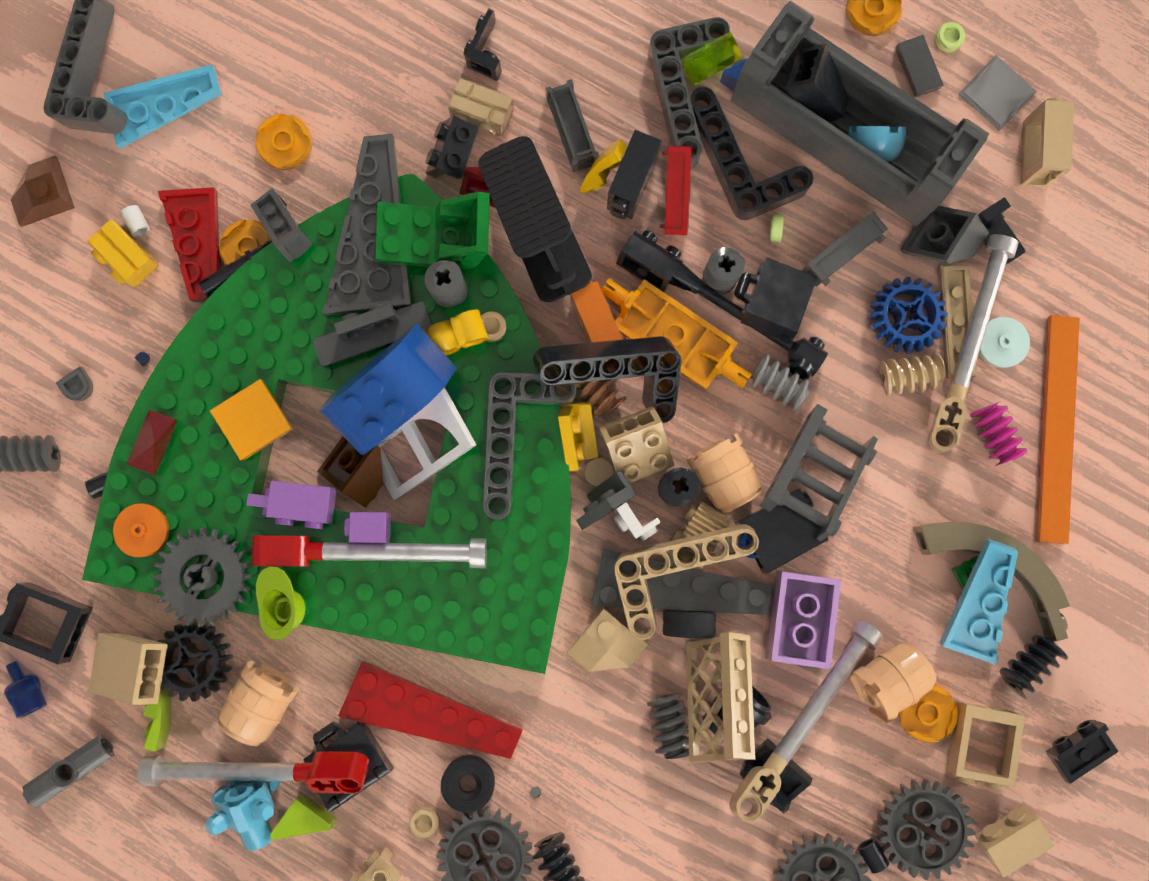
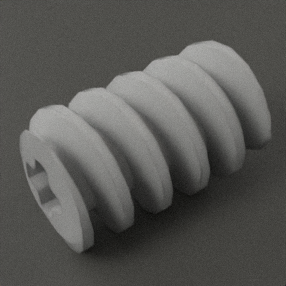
(780, 383)

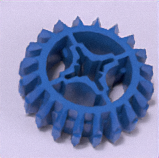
(898, 309)

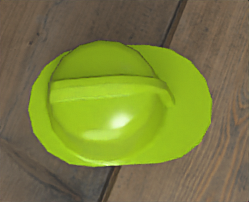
(278, 603)

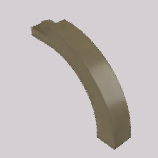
(1029, 569)

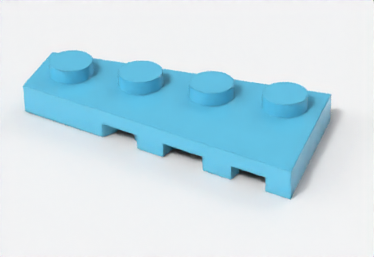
(162, 101)
(982, 605)

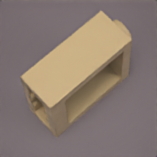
(1047, 143)
(960, 741)

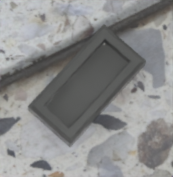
(919, 66)

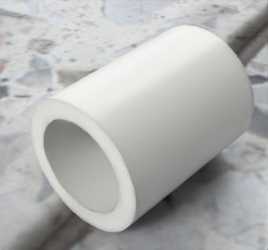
(135, 221)

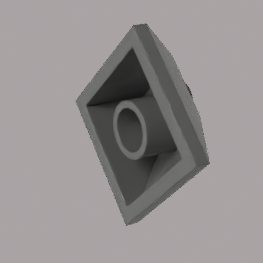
(946, 236)

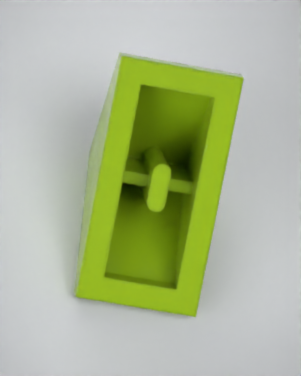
(303, 818)

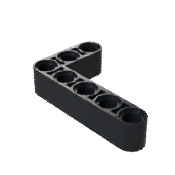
(736, 164)
(659, 371)

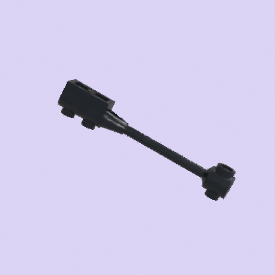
(664, 267)

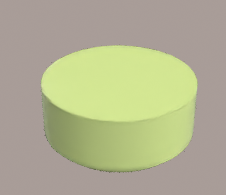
(949, 37)
(776, 227)

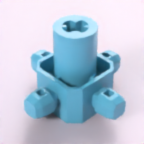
(244, 809)

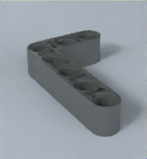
(76, 69)
(676, 85)
(508, 431)

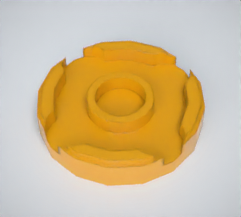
(873, 16)
(283, 141)
(241, 237)
(931, 716)

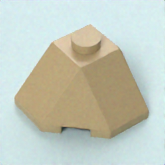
(606, 644)

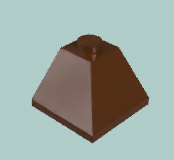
(354, 473)

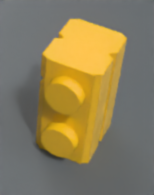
(122, 254)

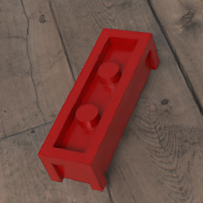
(678, 190)

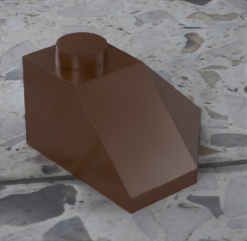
(41, 192)

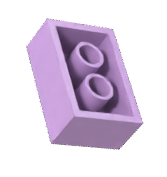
(803, 619)

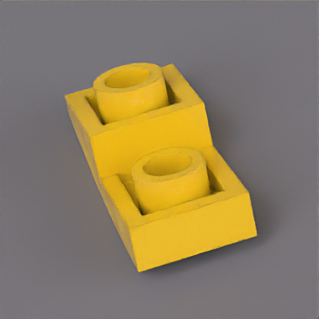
(599, 171)

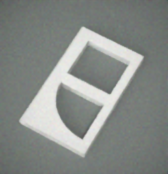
(444, 412)

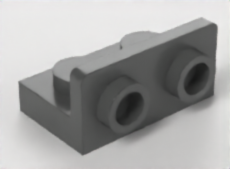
(606, 499)

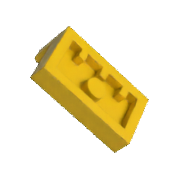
(578, 434)

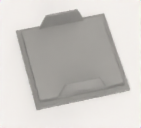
(997, 92)

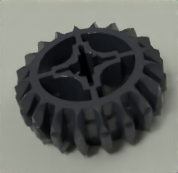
(198, 670)

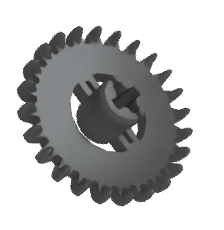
(187, 602)

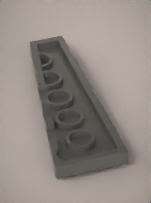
(683, 590)

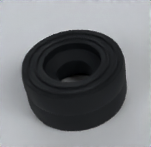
(689, 624)
(460, 799)

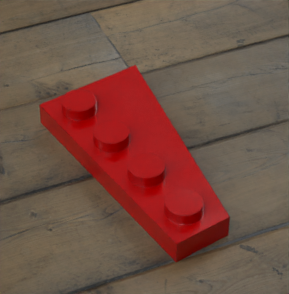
(195, 234)

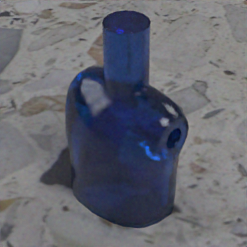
(24, 692)

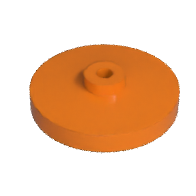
(141, 530)

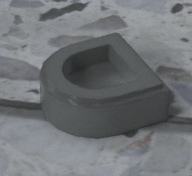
(76, 385)

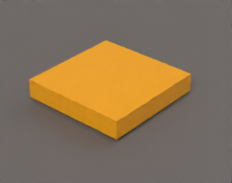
(251, 420)

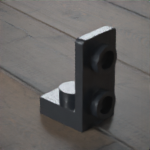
(483, 62)
(995, 224)

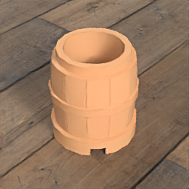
(726, 474)
(894, 681)
(256, 704)

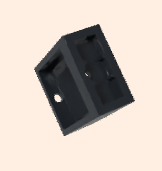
(68, 634)

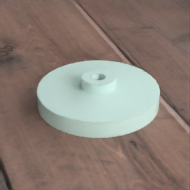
(1004, 342)

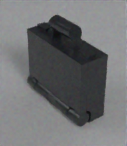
(776, 299)
(358, 740)

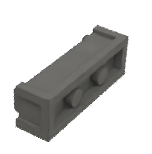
(571, 126)
(280, 225)
(846, 248)

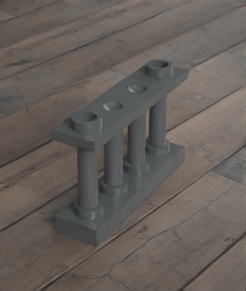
(791, 471)

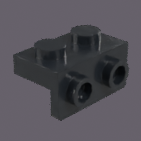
(452, 148)
(1081, 750)
(793, 777)

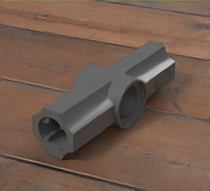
(55, 778)

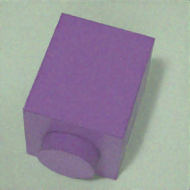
(368, 527)

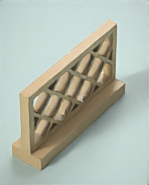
(735, 698)

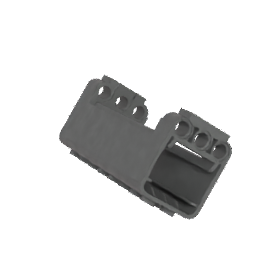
(933, 150)

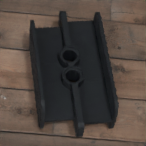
(534, 219)

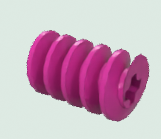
(999, 433)

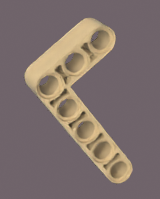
(673, 563)

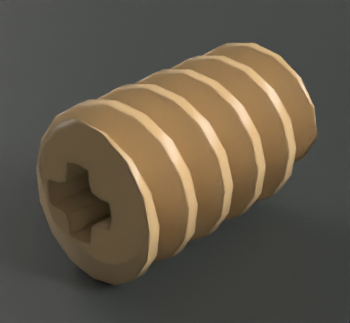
(912, 372)

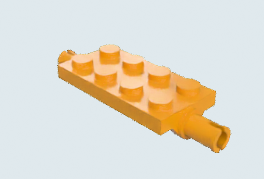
(701, 345)

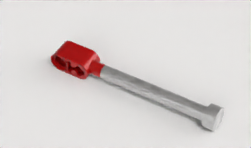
(299, 550)
(326, 774)

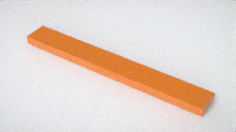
(1058, 429)

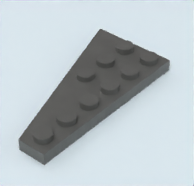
(356, 277)

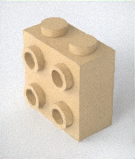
(637, 445)

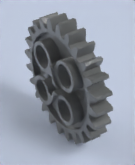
(509, 845)
(911, 851)
(806, 860)

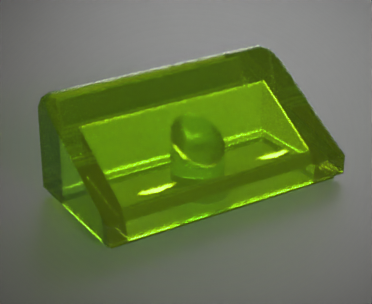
(712, 58)

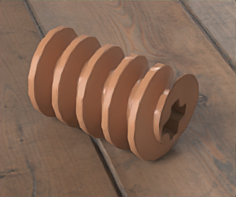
(600, 396)

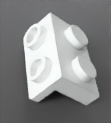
(627, 521)

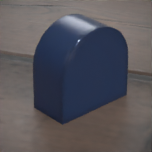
(143, 358)

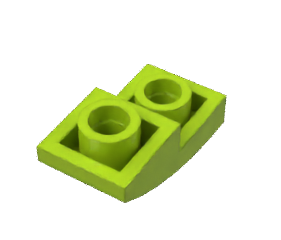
(158, 729)

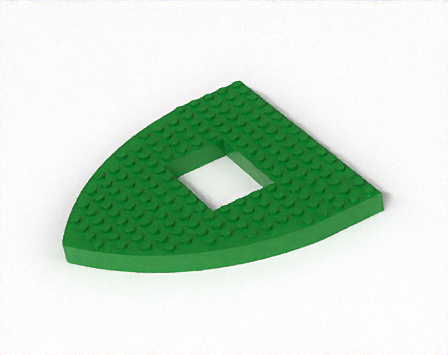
(265, 330)

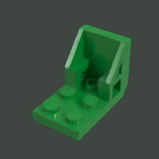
(425, 235)

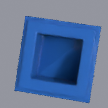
(731, 74)

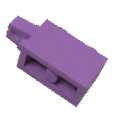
(296, 502)

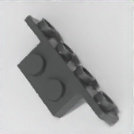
(368, 331)

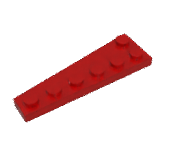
(409, 708)

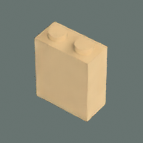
(127, 668)

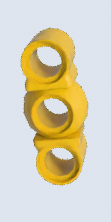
(460, 331)

